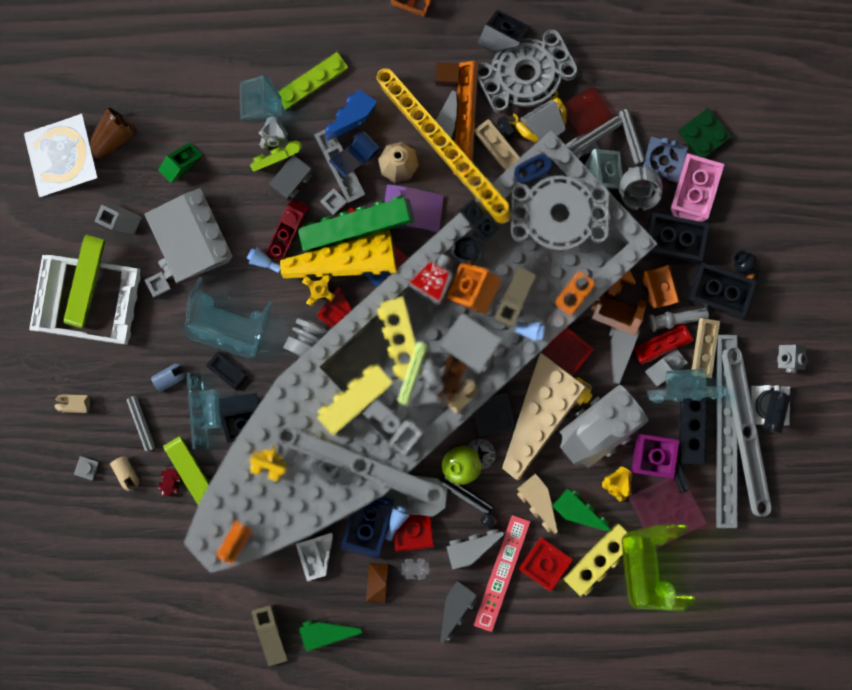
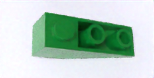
(574, 510)

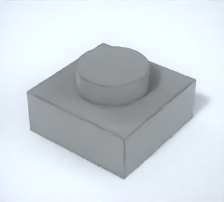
(333, 202)
(157, 284)
(86, 468)

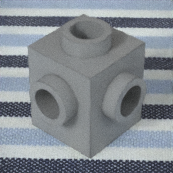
(792, 358)

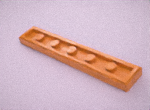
(466, 108)

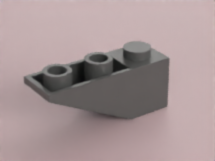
(456, 604)

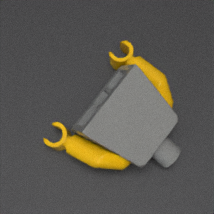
(540, 121)

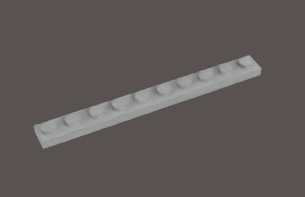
(725, 444)

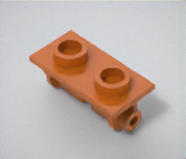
(234, 542)

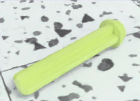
(413, 371)

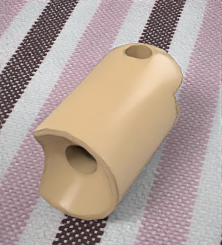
(463, 395)
(76, 403)
(124, 470)

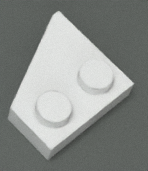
(315, 556)

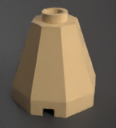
(398, 169)

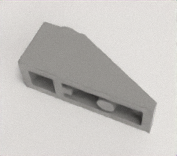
(621, 348)

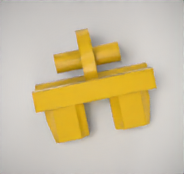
(268, 460)

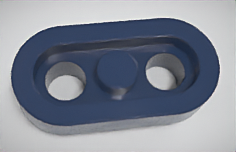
(531, 168)

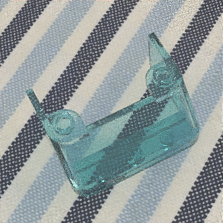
(222, 328)

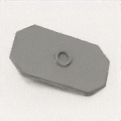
(416, 505)

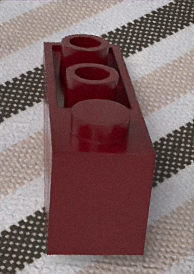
(287, 229)

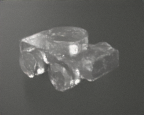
(419, 568)

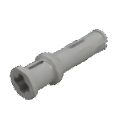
(668, 319)
(430, 372)

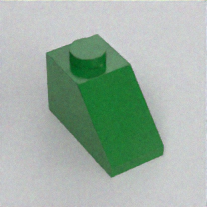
(179, 162)

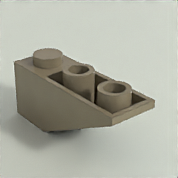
(514, 297)
(269, 634)

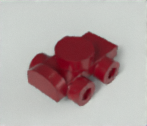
(169, 478)

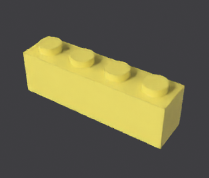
(354, 400)

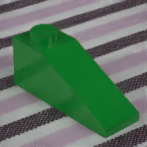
(323, 633)

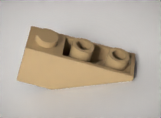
(538, 497)

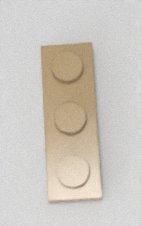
(496, 144)
(706, 345)

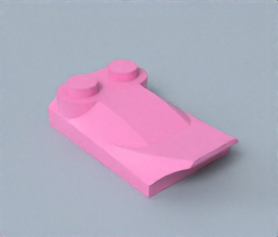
(696, 188)

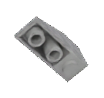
(468, 551)

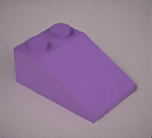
(425, 207)

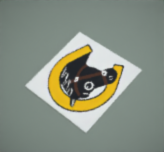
(60, 155)

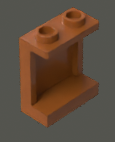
(618, 313)

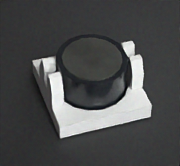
(761, 404)

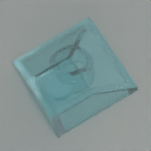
(259, 99)

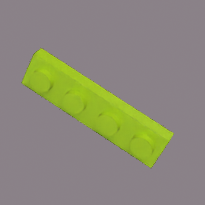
(312, 80)

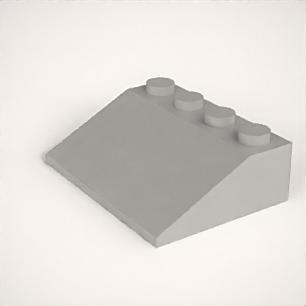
(188, 235)

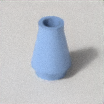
(532, 330)

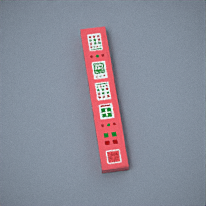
(501, 573)

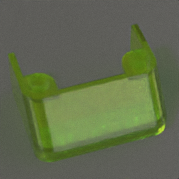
(642, 572)

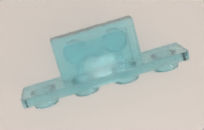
(686, 384)
(202, 409)

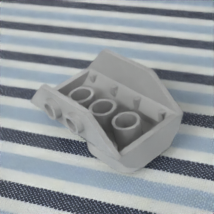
(602, 427)

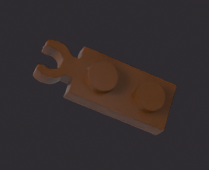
(451, 377)

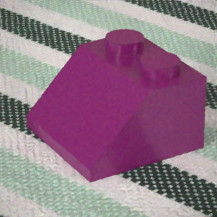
(655, 456)

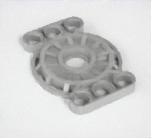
(530, 53)
(540, 220)

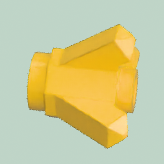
(318, 289)
(619, 483)

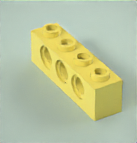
(397, 308)
(574, 576)

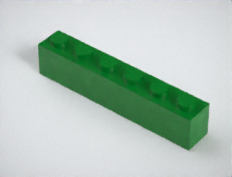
(356, 224)

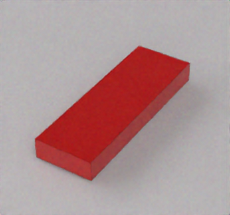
(662, 344)

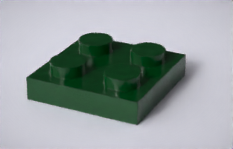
(704, 133)

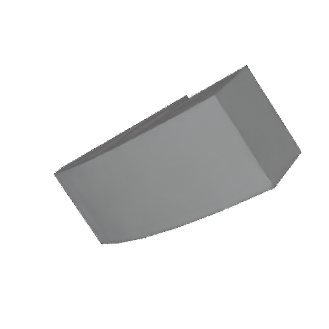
(447, 116)

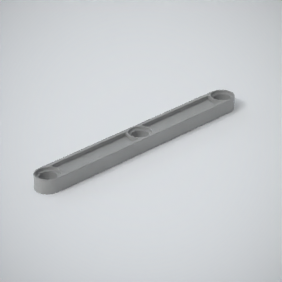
(749, 445)
(348, 460)

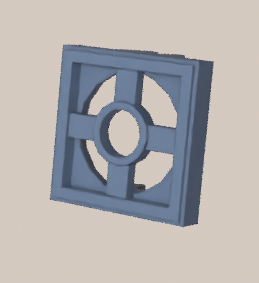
(679, 149)

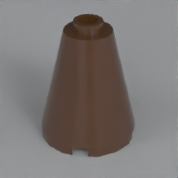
(110, 134)

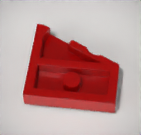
(334, 310)

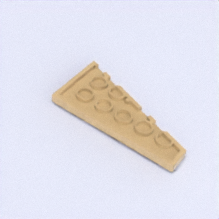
(544, 408)

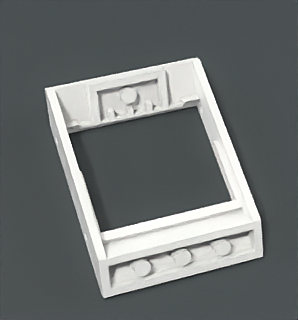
(49, 297)

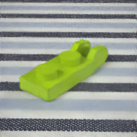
(276, 155)

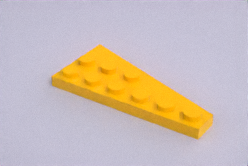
(348, 258)

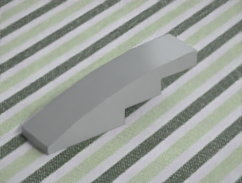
(349, 185)

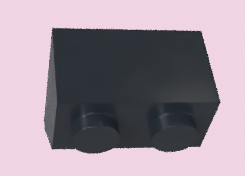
(236, 413)

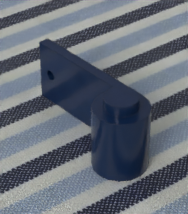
(357, 154)

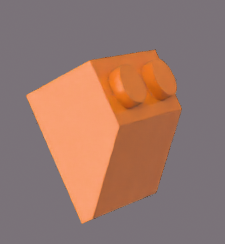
(473, 288)

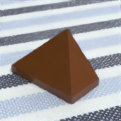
(377, 583)

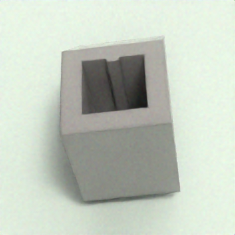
(117, 218)

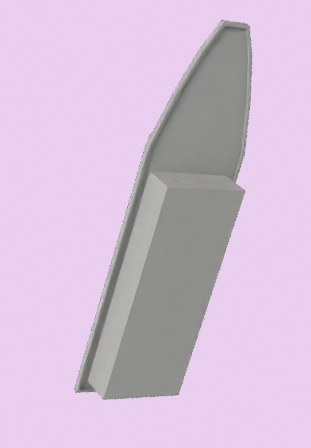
(302, 500)

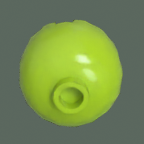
(461, 465)

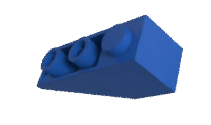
(355, 113)

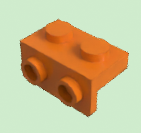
(661, 287)

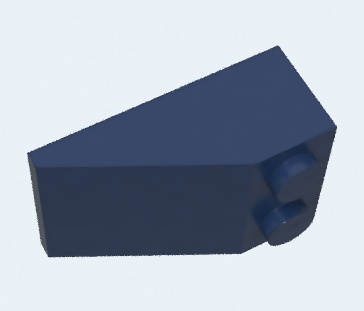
(367, 528)

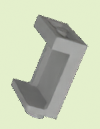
(471, 343)

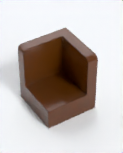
(447, 74)

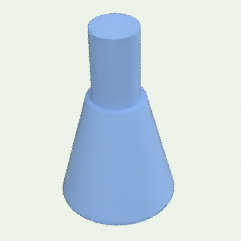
(258, 258)
(398, 517)

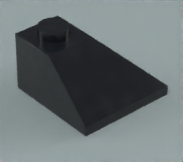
(502, 32)

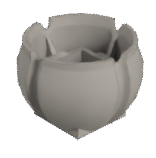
(640, 195)

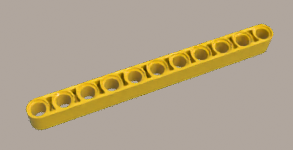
(446, 151)

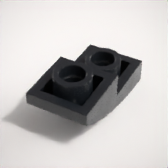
(478, 219)

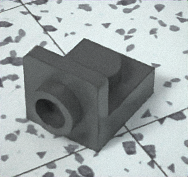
(321, 470)

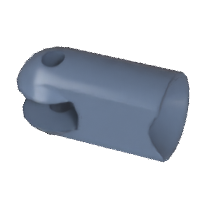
(166, 378)

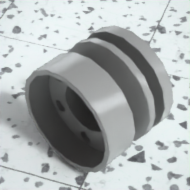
(308, 336)

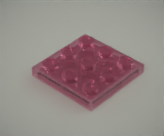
(666, 506)

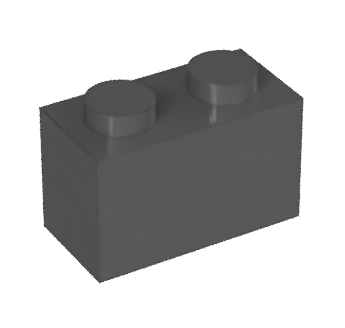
(291, 178)

